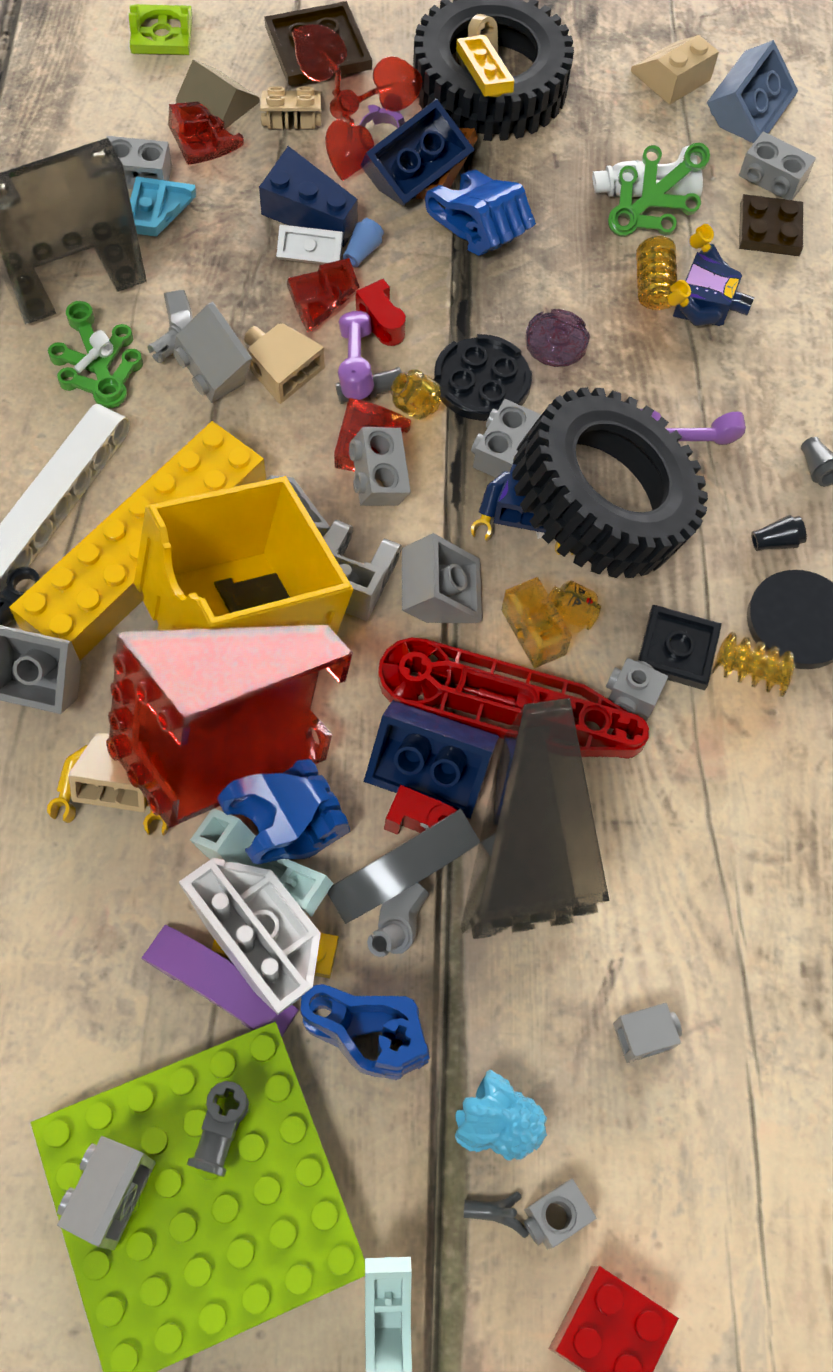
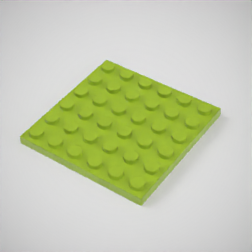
(201, 1247)

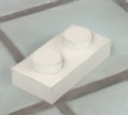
(309, 245)

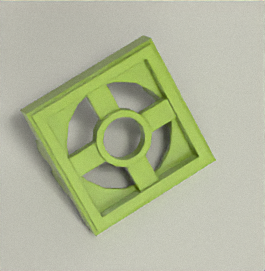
(160, 44)

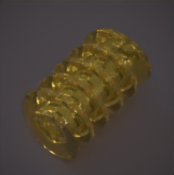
(656, 271)
(755, 663)

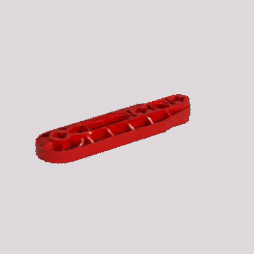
(498, 695)

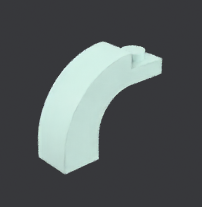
(226, 839)
(388, 1314)

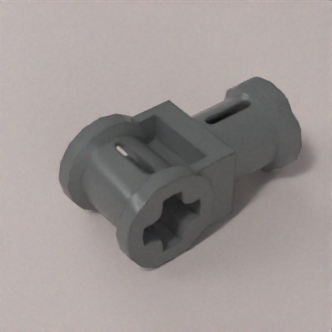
(219, 1129)

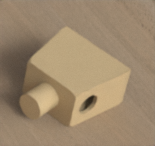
(283, 359)

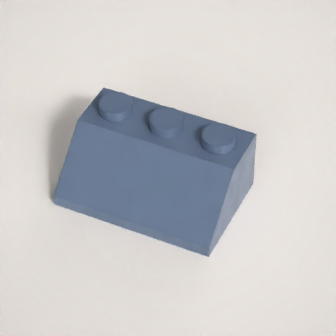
(753, 93)

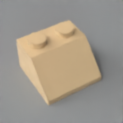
(678, 68)

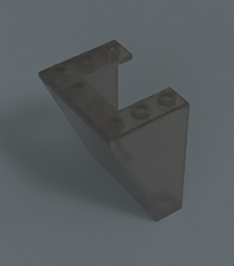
(63, 209)
(538, 831)

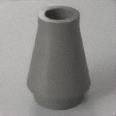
(819, 461)

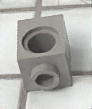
(648, 1032)
(577, 1212)

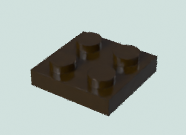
(771, 225)

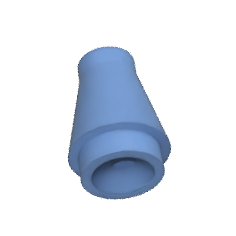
(364, 240)

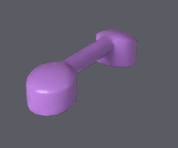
(355, 371)
(723, 430)

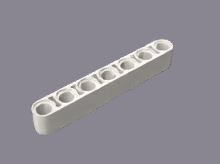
(59, 487)

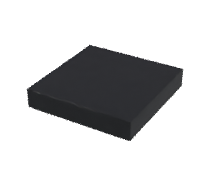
(680, 646)

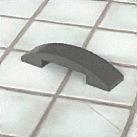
(403, 866)

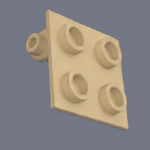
(278, 100)

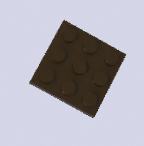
(334, 16)

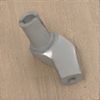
(179, 316)
(397, 922)

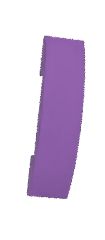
(213, 979)

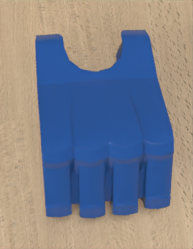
(482, 211)
(291, 811)
(360, 1015)

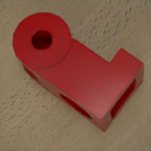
(386, 319)
(415, 811)

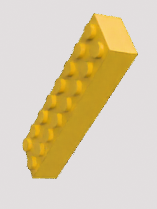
(94, 582)

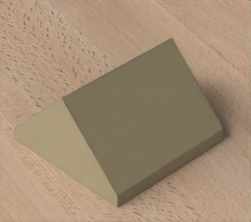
(216, 92)

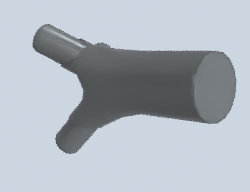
(496, 1211)

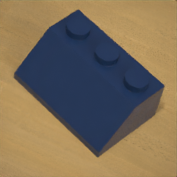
(416, 154)
(430, 756)

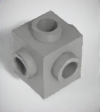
(636, 687)

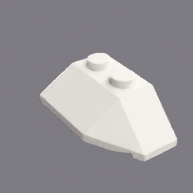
(257, 928)

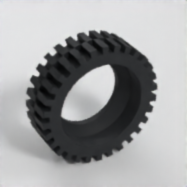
(522, 28)
(582, 517)

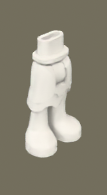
(608, 182)

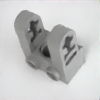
(367, 578)

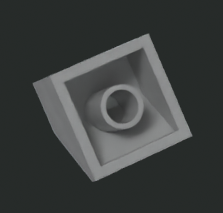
(212, 354)
(440, 582)
(38, 670)
(105, 1193)

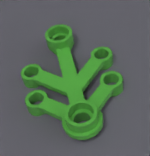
(654, 194)
(81, 319)

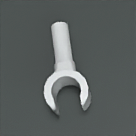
(101, 347)

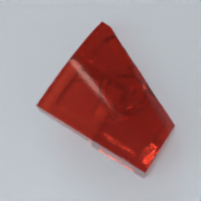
(200, 133)
(323, 291)
(359, 415)

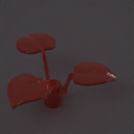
(397, 82)

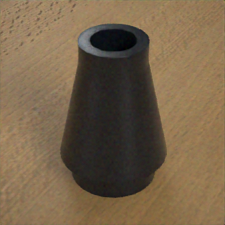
(781, 534)

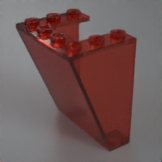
(216, 708)

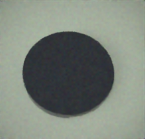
(481, 374)
(794, 615)

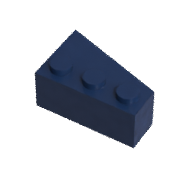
(306, 197)

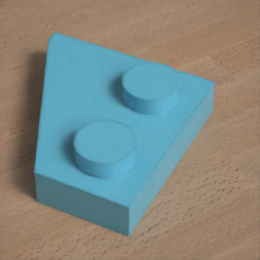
(158, 203)

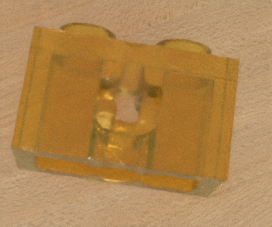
(536, 622)

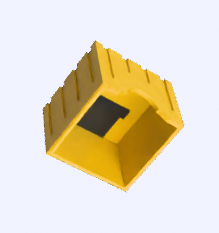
(238, 562)

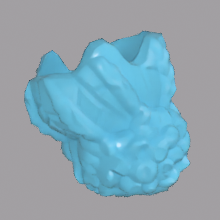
(500, 1120)

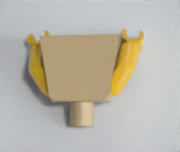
(97, 779)

